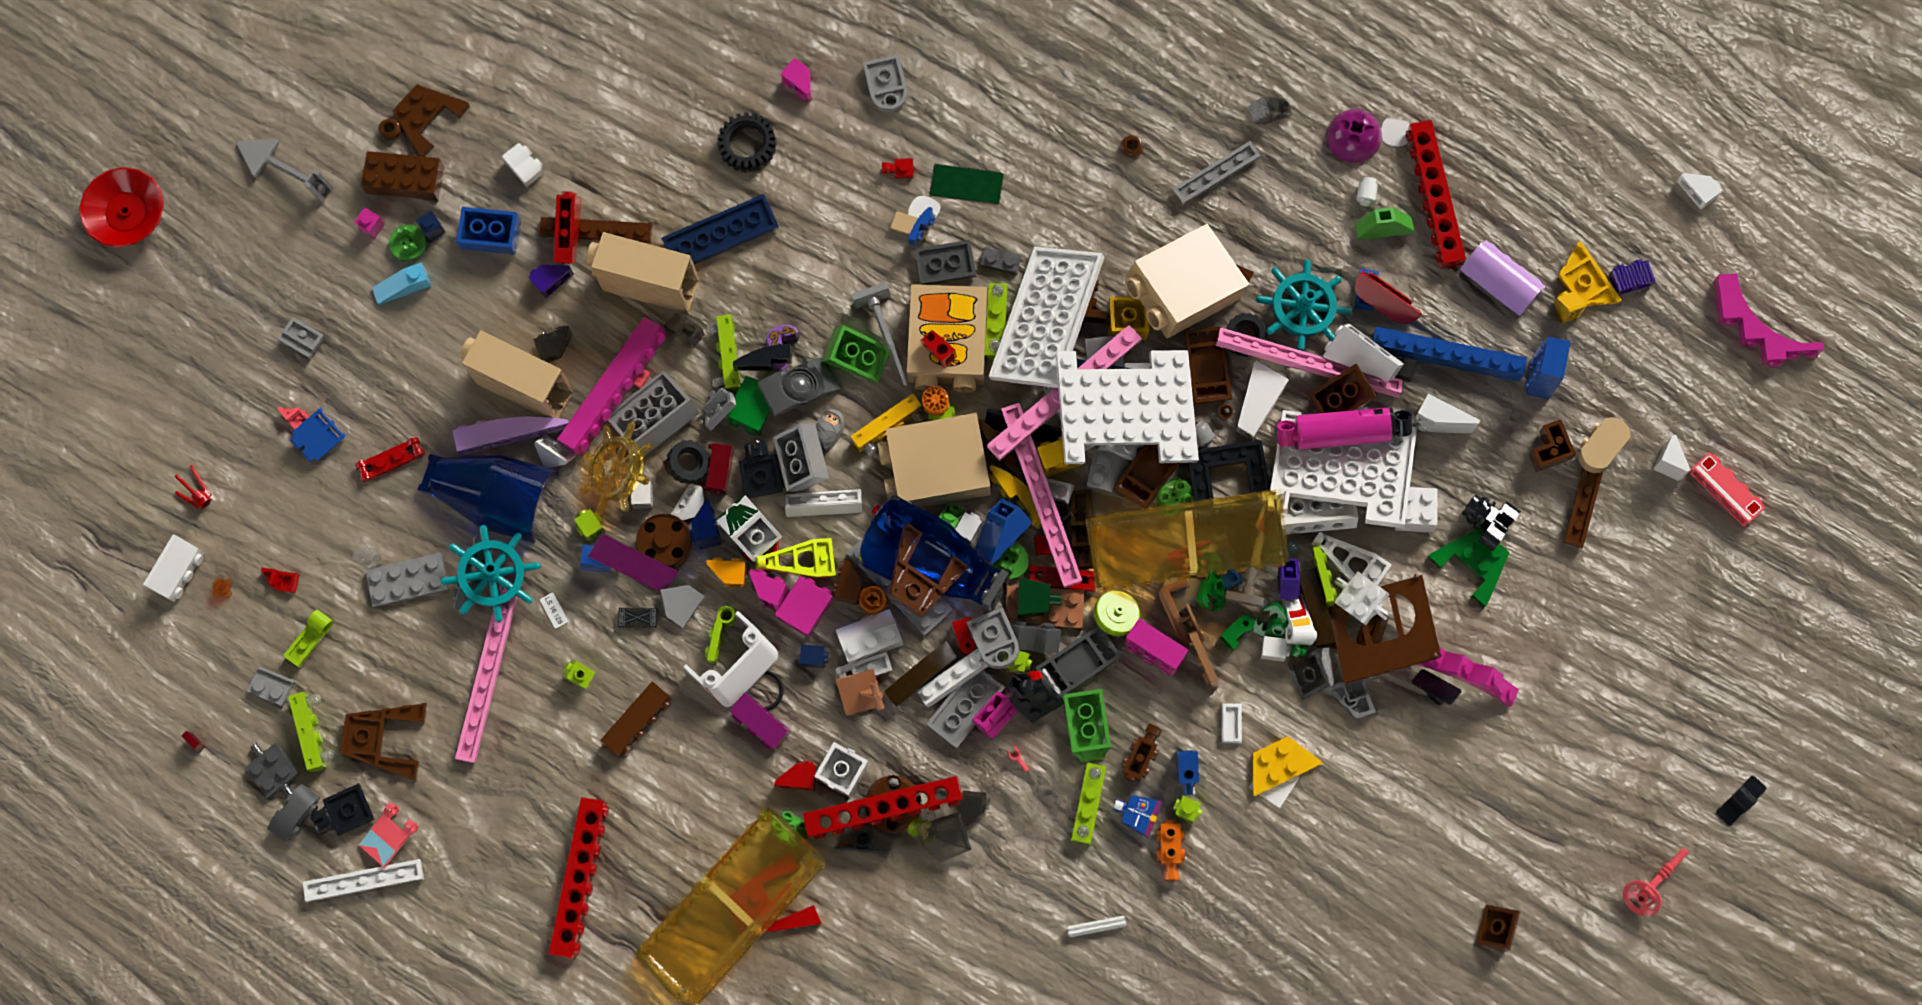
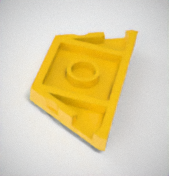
(1587, 279)
(1280, 763)

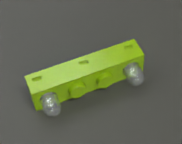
(995, 318)
(727, 346)
(309, 738)
(1088, 804)

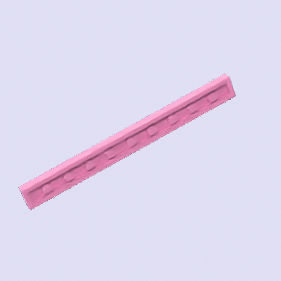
(1298, 359)
(1050, 405)
(1044, 503)
(486, 680)

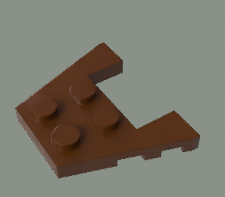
(420, 109)

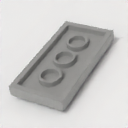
(406, 580)
(955, 715)

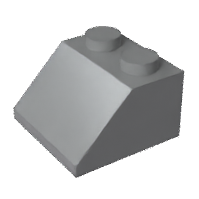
(1106, 472)

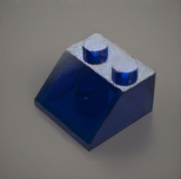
(705, 528)

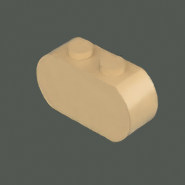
(1603, 445)

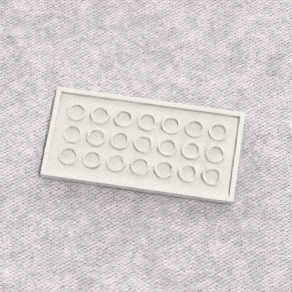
(1046, 315)

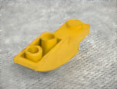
(1012, 489)

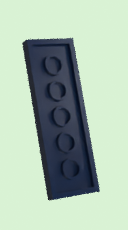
(723, 230)

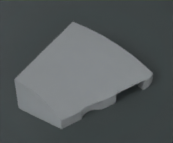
(1355, 697)

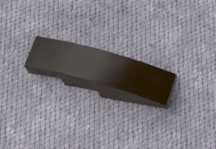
(1010, 461)
(1081, 510)
(1317, 607)
(921, 674)

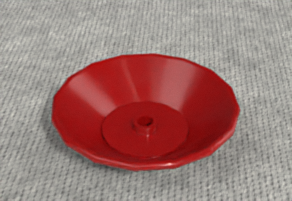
(110, 196)

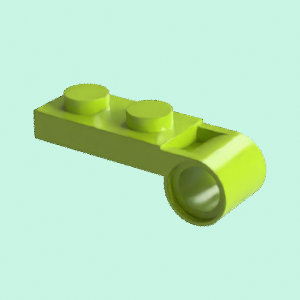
(317, 627)
(716, 634)

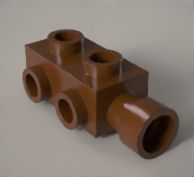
(1139, 759)

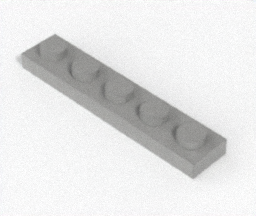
(1216, 173)

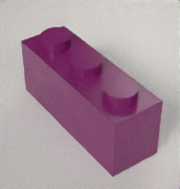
(760, 721)

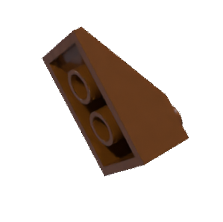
(1344, 392)

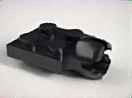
(760, 471)
(1033, 697)
(343, 812)

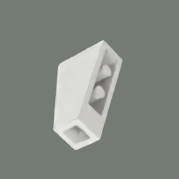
(1354, 347)
(1261, 396)

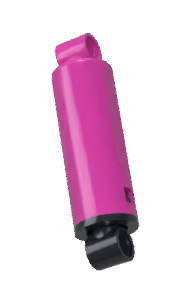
(1344, 428)

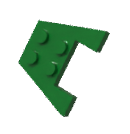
(1478, 558)

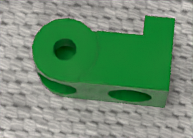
(1240, 627)

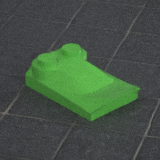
(1087, 724)

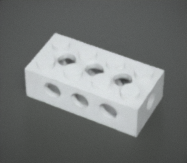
(1316, 516)

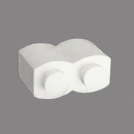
(522, 164)

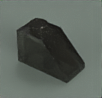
(973, 807)

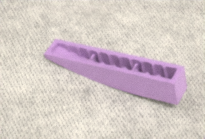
(503, 431)

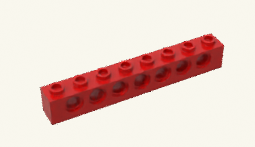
(1425, 131)
(814, 818)
(574, 867)

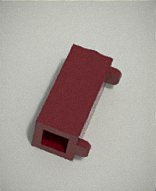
(719, 469)

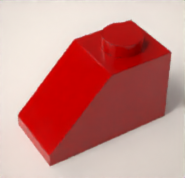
(798, 777)

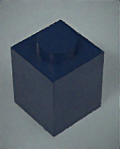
(430, 226)
(813, 656)

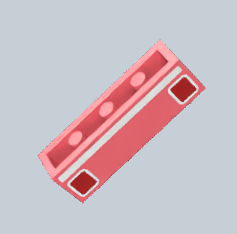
(1727, 489)

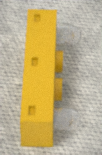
(894, 417)

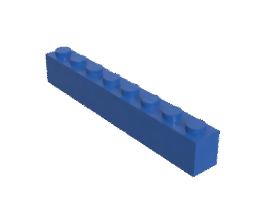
(1451, 354)

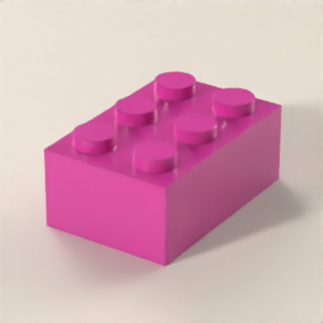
(1155, 647)

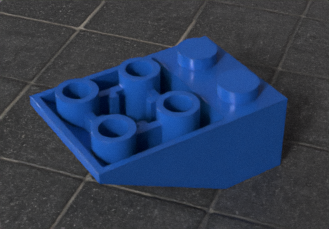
(1001, 529)

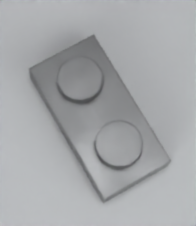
(1001, 260)

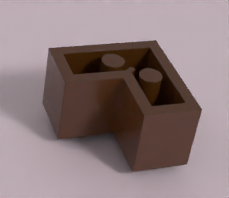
(1556, 447)

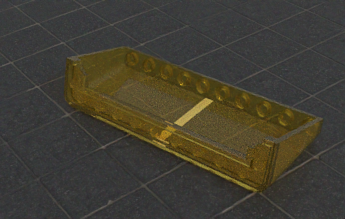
(1188, 539)
(730, 908)

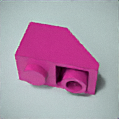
(797, 77)

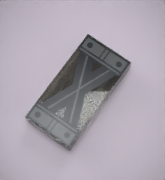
(638, 617)

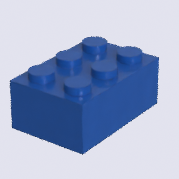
(488, 230)

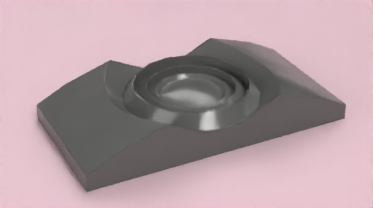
(798, 386)
(1079, 661)

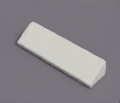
(823, 503)

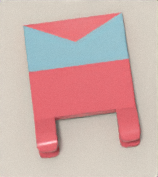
(387, 837)

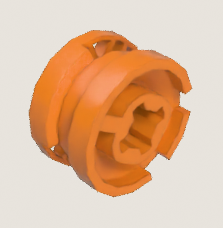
(935, 400)
(872, 600)

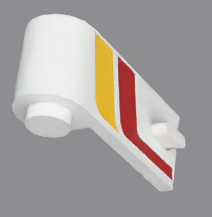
(1300, 627)

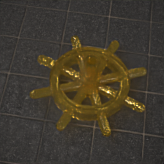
(616, 468)

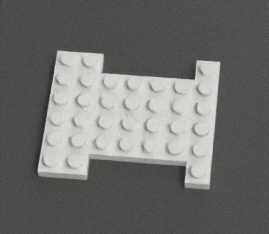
(1128, 407)
(1350, 474)

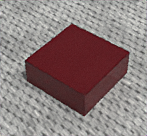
(193, 741)

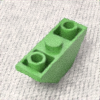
(1384, 223)

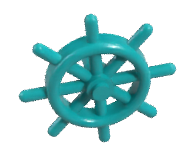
(1304, 304)
(490, 573)

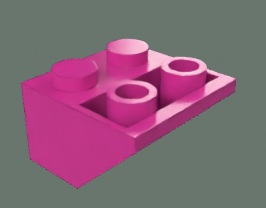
(769, 590)

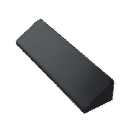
(1042, 434)

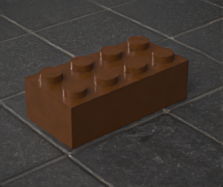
(402, 175)

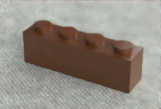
(636, 719)

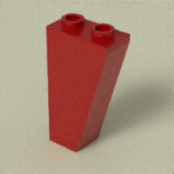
(567, 227)

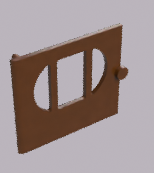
(1405, 651)

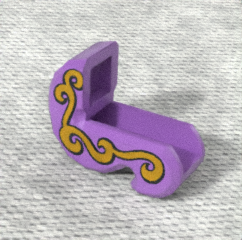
(778, 335)

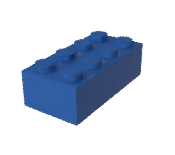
(1547, 367)

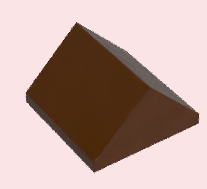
(1497, 928)

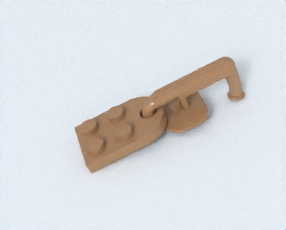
(1189, 638)

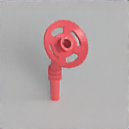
(1647, 888)

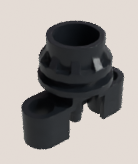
(1492, 520)

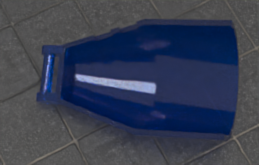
(489, 490)
(932, 552)

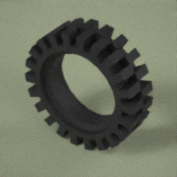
(746, 122)

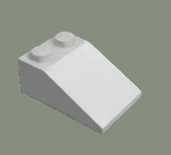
(1443, 418)

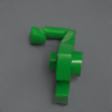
(1213, 587)
(1278, 627)

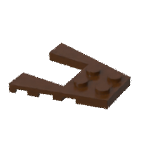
(913, 588)
(364, 737)

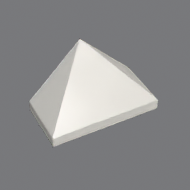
(552, 452)
(689, 502)

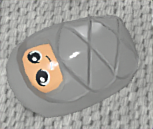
(830, 428)

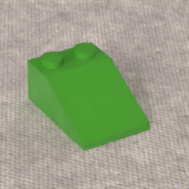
(856, 353)

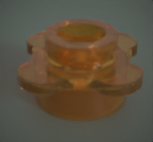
(218, 583)

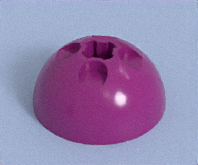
(1351, 143)

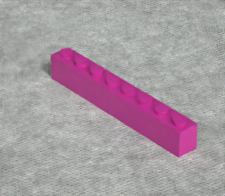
(612, 386)

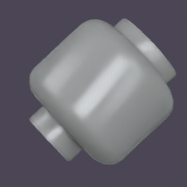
(1204, 435)

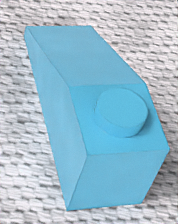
(402, 284)

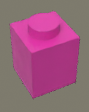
(369, 223)

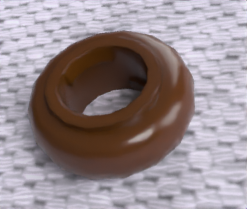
(385, 123)
(1132, 153)

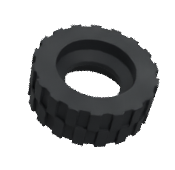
(1251, 321)
(673, 461)

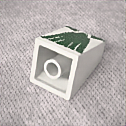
(748, 527)

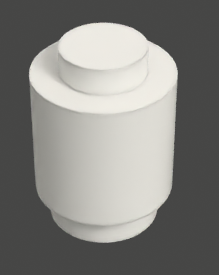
(1367, 191)

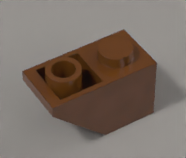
(849, 584)

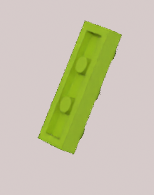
(1324, 575)

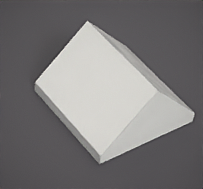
(1672, 460)

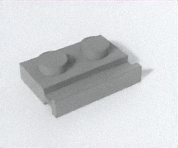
(301, 337)
(271, 686)

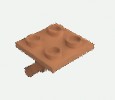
(860, 692)

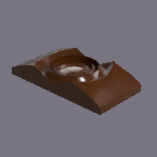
(1207, 366)
(1145, 476)

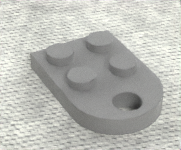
(886, 81)
(994, 637)

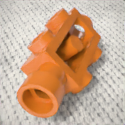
(1170, 843)

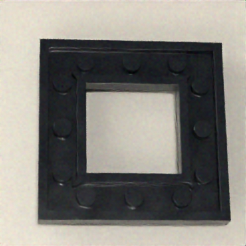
(1249, 453)

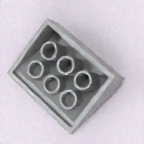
(656, 410)

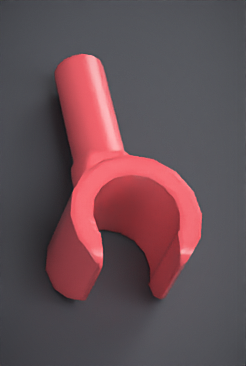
(1016, 756)

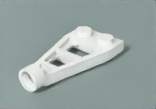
(1376, 566)

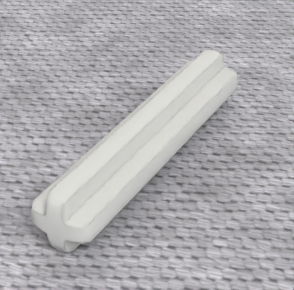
(1096, 926)

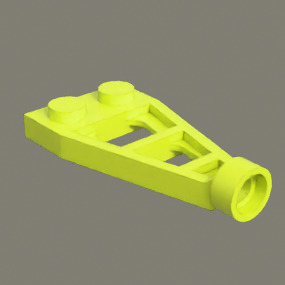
(822, 555)

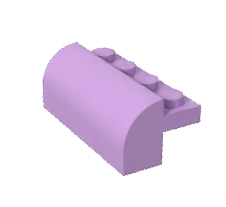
(1502, 277)

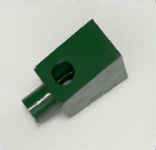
(1035, 598)

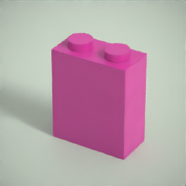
(805, 606)

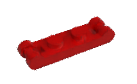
(390, 459)
(1052, 577)

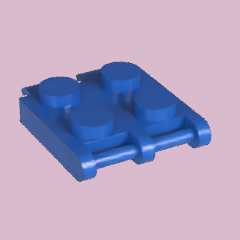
(316, 436)

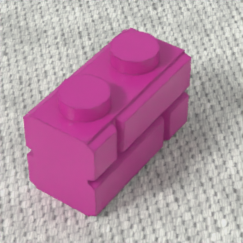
(994, 715)

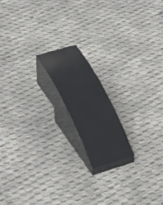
(764, 358)

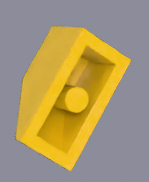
(1569, 306)

